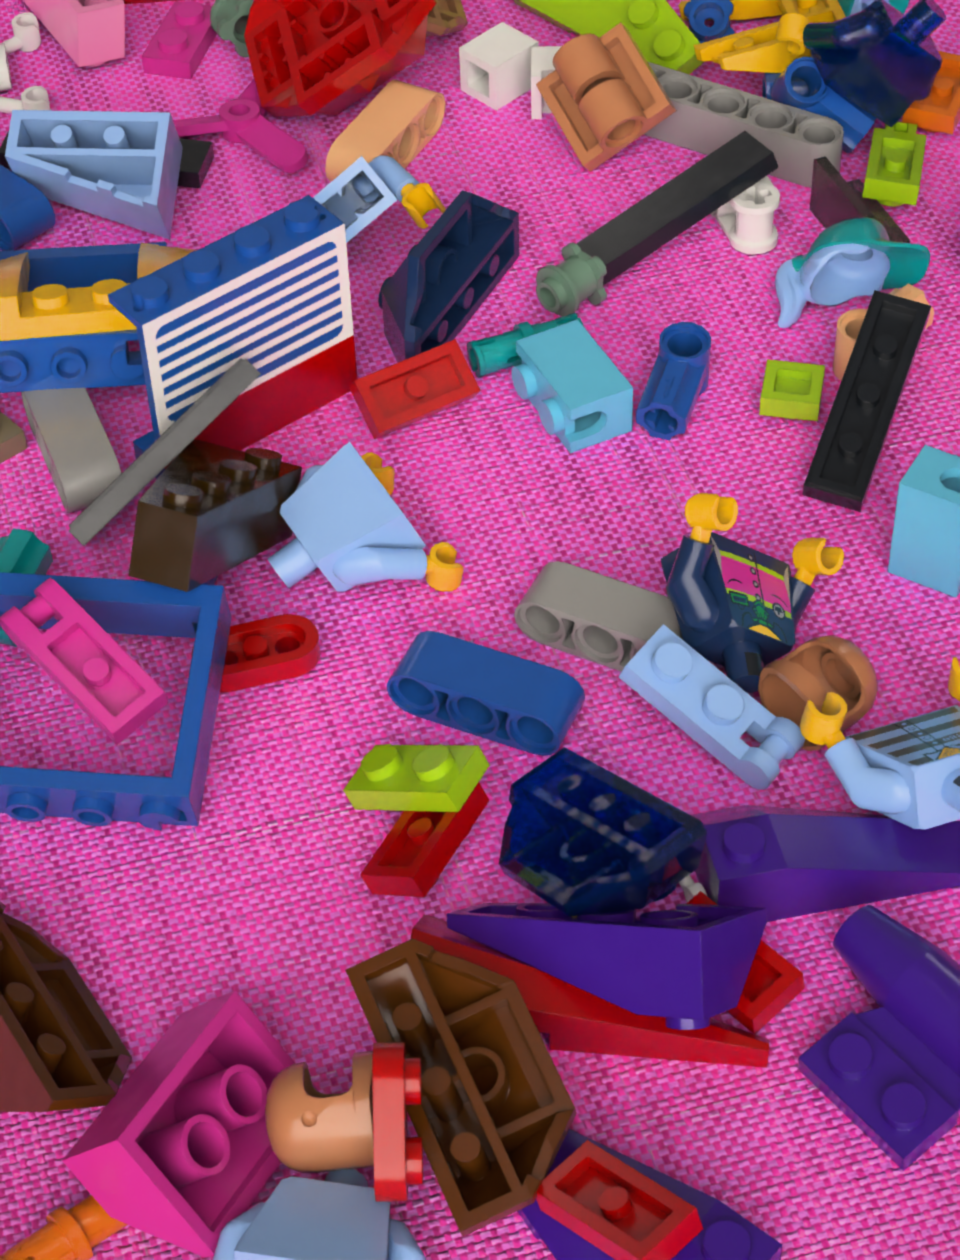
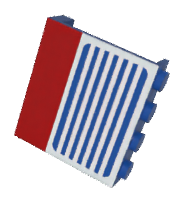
(256, 295)

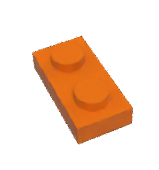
(942, 107)

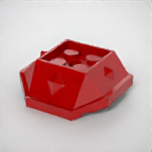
(330, 52)

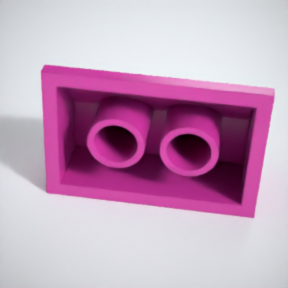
(187, 1129)

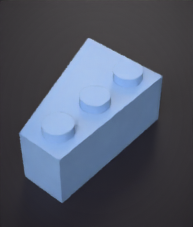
(101, 162)

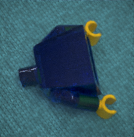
(874, 55)

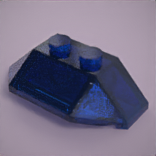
(595, 838)

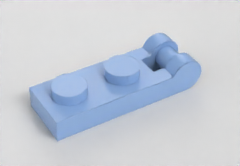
(711, 708)

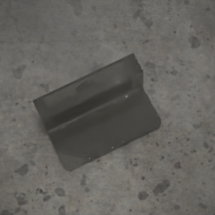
(839, 200)

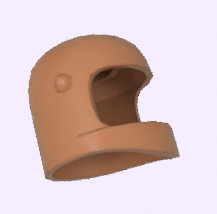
(812, 672)
(318, 1129)

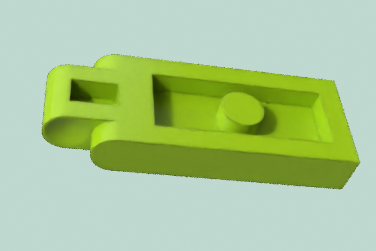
(895, 165)

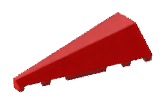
(591, 1024)

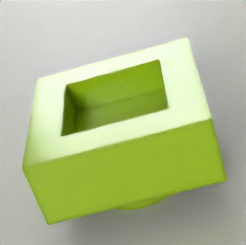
(792, 390)

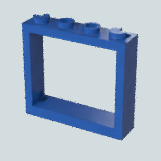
(76, 359)
(138, 610)

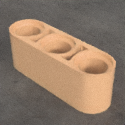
(392, 124)

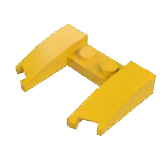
(758, 48)
(68, 311)

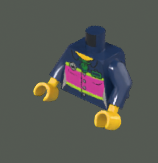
(734, 599)

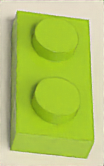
(416, 777)

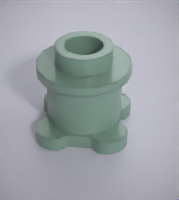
(230, 20)
(571, 281)

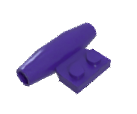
(900, 1062)

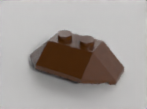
(52, 1031)
(488, 1082)

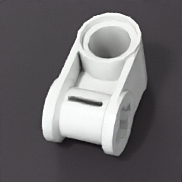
(750, 218)

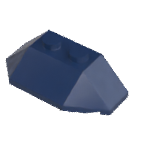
(448, 275)

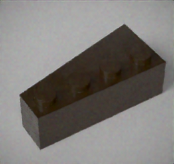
(210, 514)

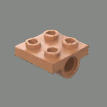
(604, 94)

